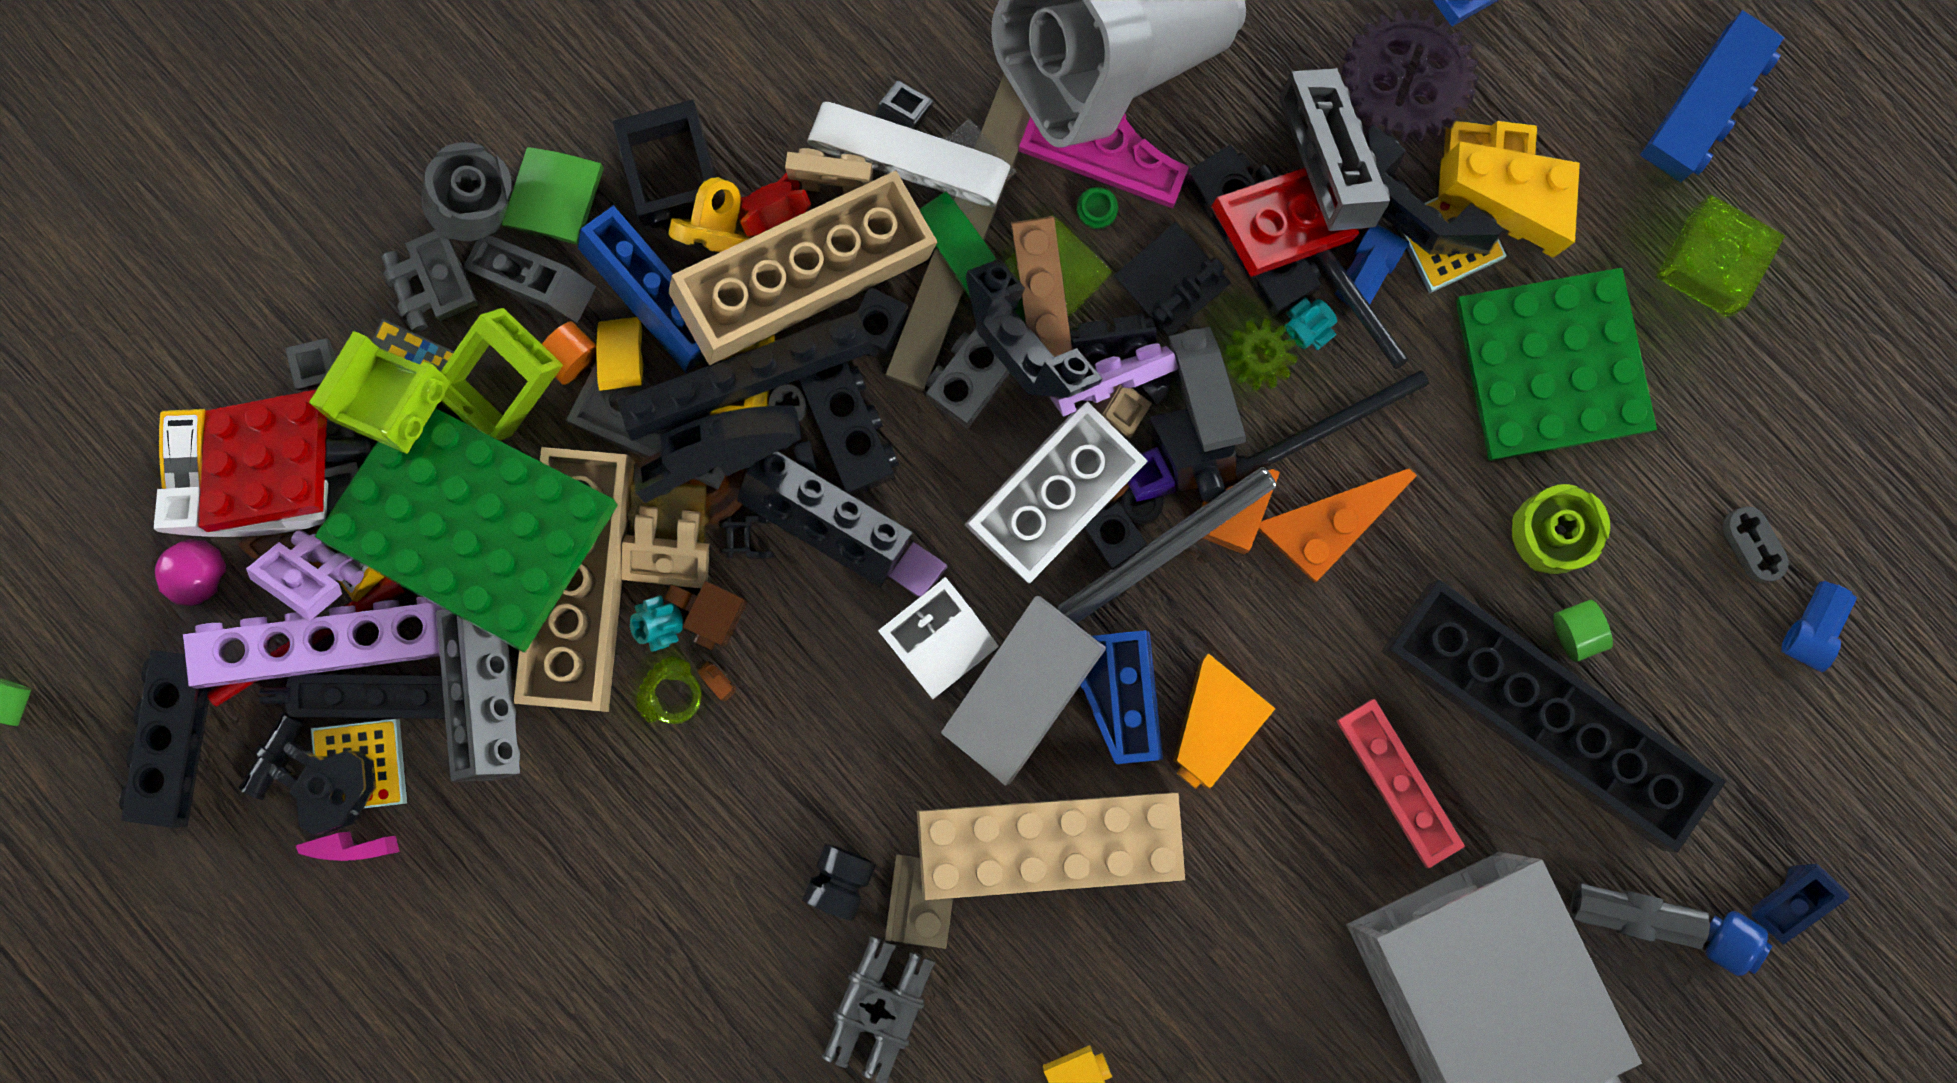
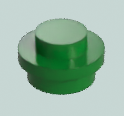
(1097, 208)

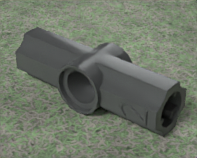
(1640, 916)

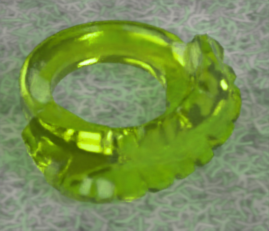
(670, 669)

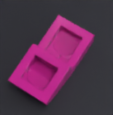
(341, 847)

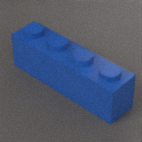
(1712, 97)
(639, 281)

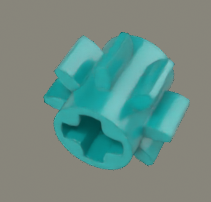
(1311, 323)
(656, 623)

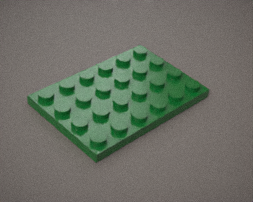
(469, 526)

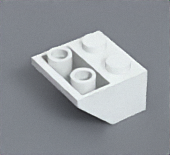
(939, 638)

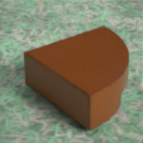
(716, 681)

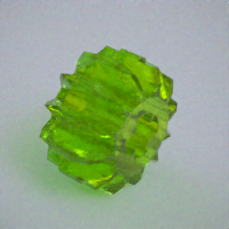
(1248, 361)

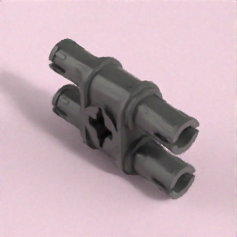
(856, 1016)

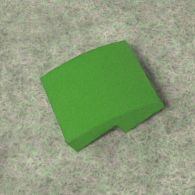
(553, 195)

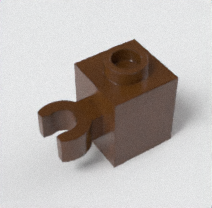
(711, 613)

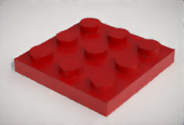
(262, 462)

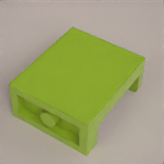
(380, 393)

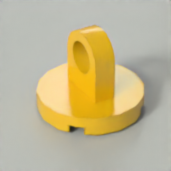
(710, 226)

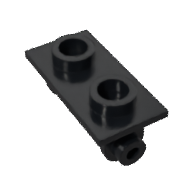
(1098, 344)

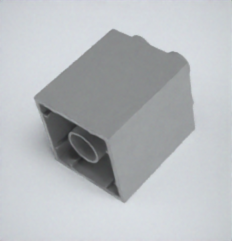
(1493, 980)

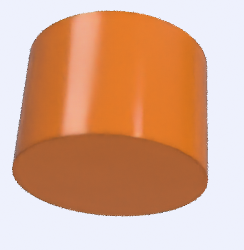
(572, 349)

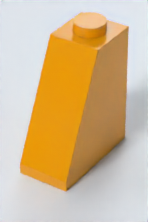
(1217, 723)

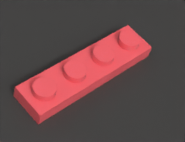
(1400, 783)

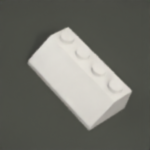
(1056, 492)

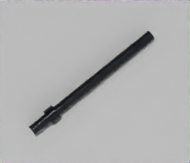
(1353, 296)
(1328, 425)

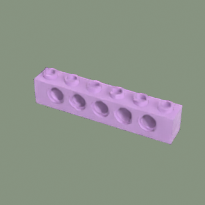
(209, 667)

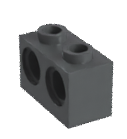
(979, 382)

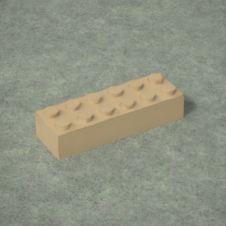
(801, 267)
(576, 645)
(1050, 845)

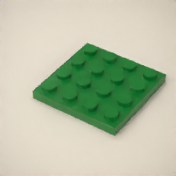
(1555, 364)

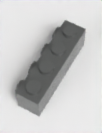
(477, 701)

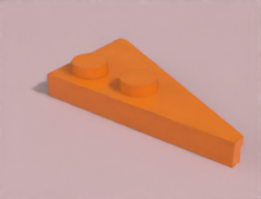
(1323, 530)

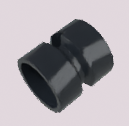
(838, 882)

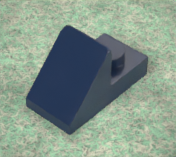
(1799, 902)

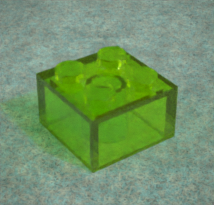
(1720, 256)

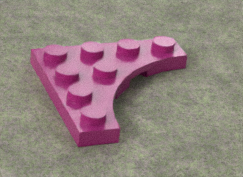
(1118, 160)

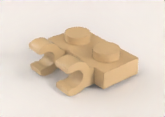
(815, 169)
(665, 560)

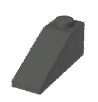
(530, 277)
(1206, 389)

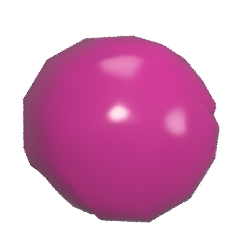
(189, 572)

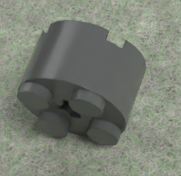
(465, 192)

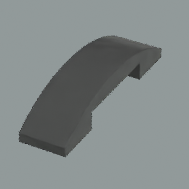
(308, 368)

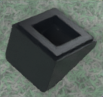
(903, 106)

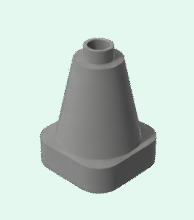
(1089, 58)

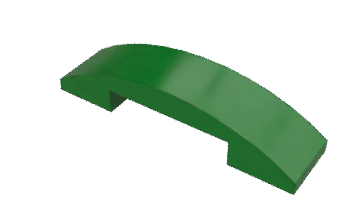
(958, 239)

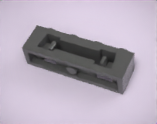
(1334, 149)

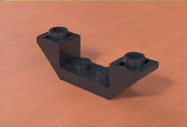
(1471, 231)
(994, 298)

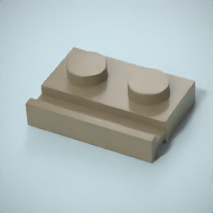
(910, 915)

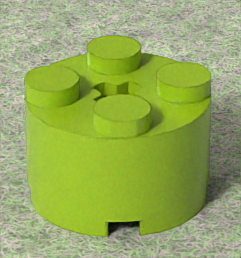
(1585, 525)

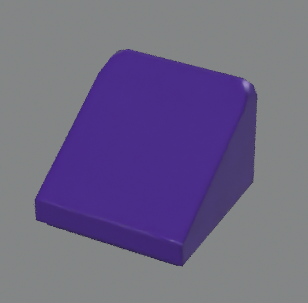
(1153, 478)

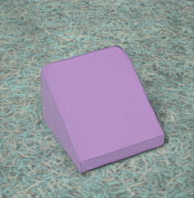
(918, 570)

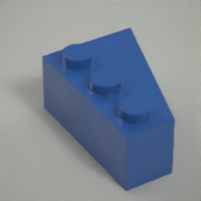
(1125, 697)

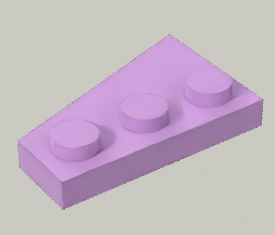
(1149, 364)

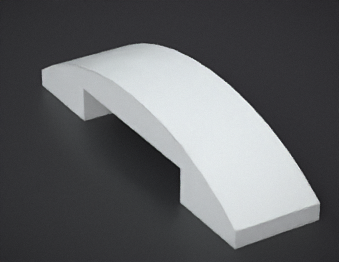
(179, 514)

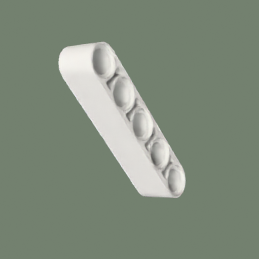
(911, 153)

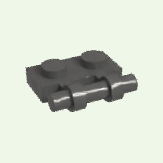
(441, 275)

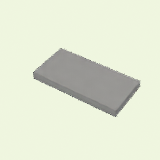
(1023, 690)

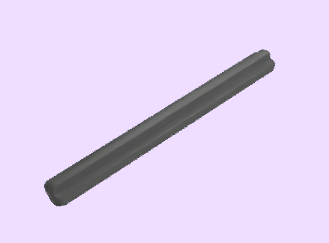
(1168, 545)

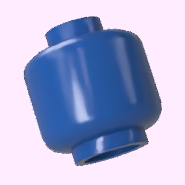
(1737, 943)

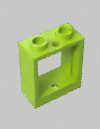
(520, 350)

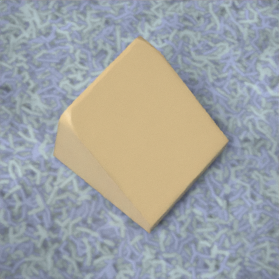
(1123, 409)

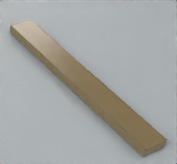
(940, 290)

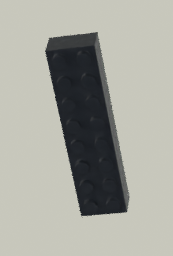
(1553, 717)

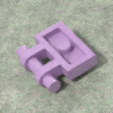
(296, 581)

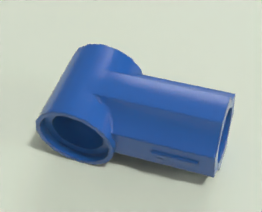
(1374, 259)
(1816, 634)

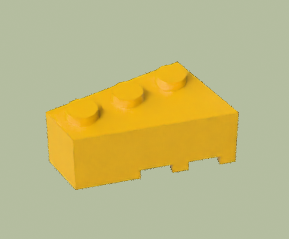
(1521, 190)

